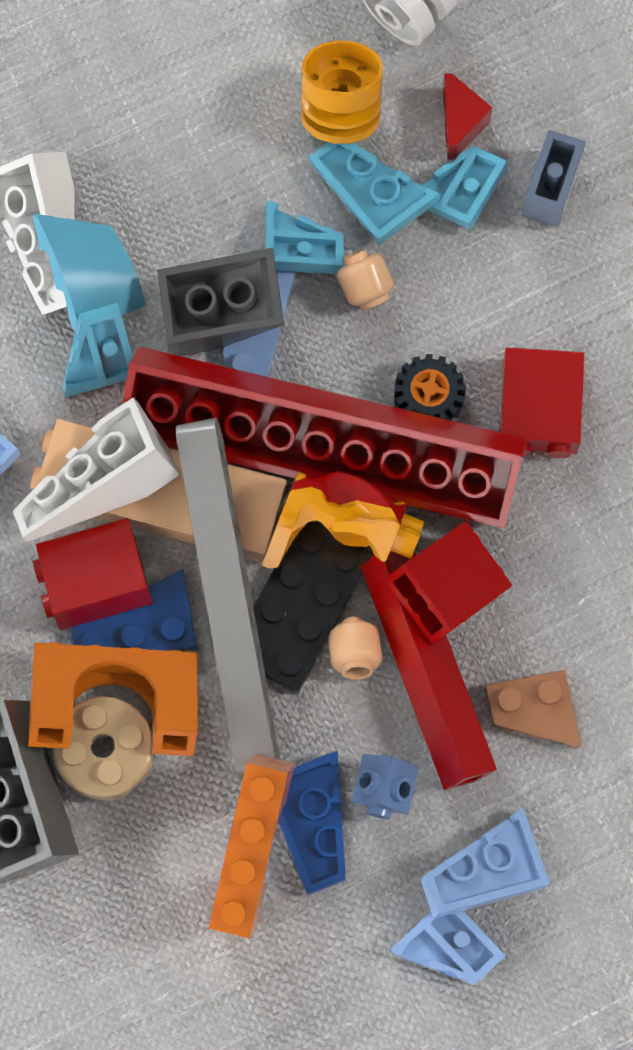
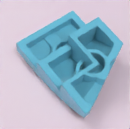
(88, 265)

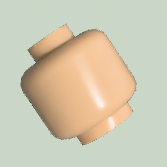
(365, 279)
(355, 648)

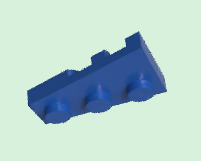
(158, 626)
(314, 823)

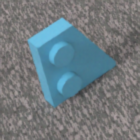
(466, 185)
(301, 243)
(98, 351)

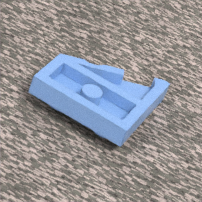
(451, 947)

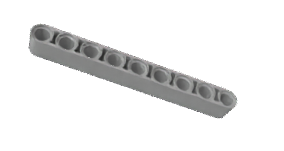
(227, 592)

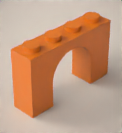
(160, 677)
(249, 846)

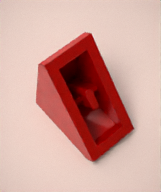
(464, 115)

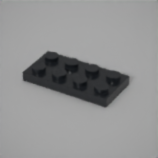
(305, 603)

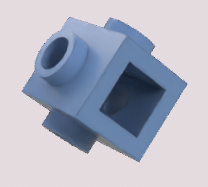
(385, 785)

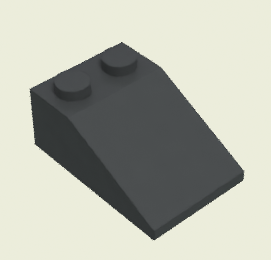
(220, 301)

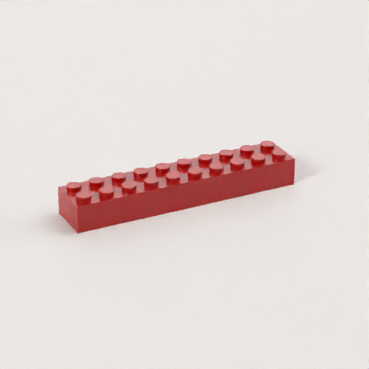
(317, 432)

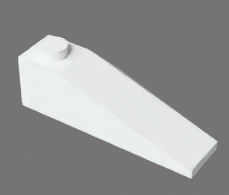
(29, 187)
(113, 469)

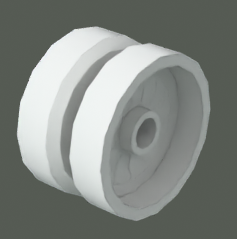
(410, 19)

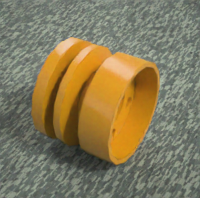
(341, 91)

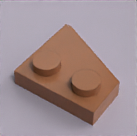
(535, 707)

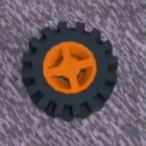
(431, 378)

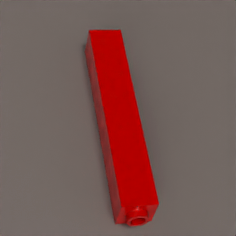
(432, 685)

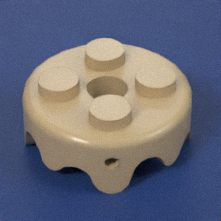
(120, 772)

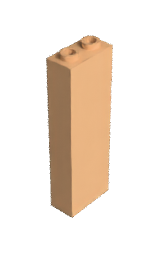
(166, 511)

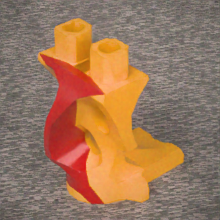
(350, 511)

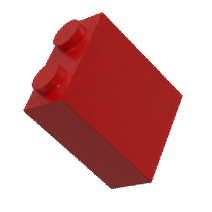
(543, 399)
(91, 574)
(448, 582)

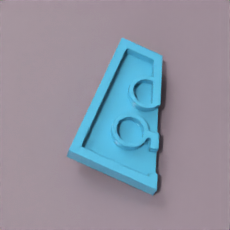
(371, 190)

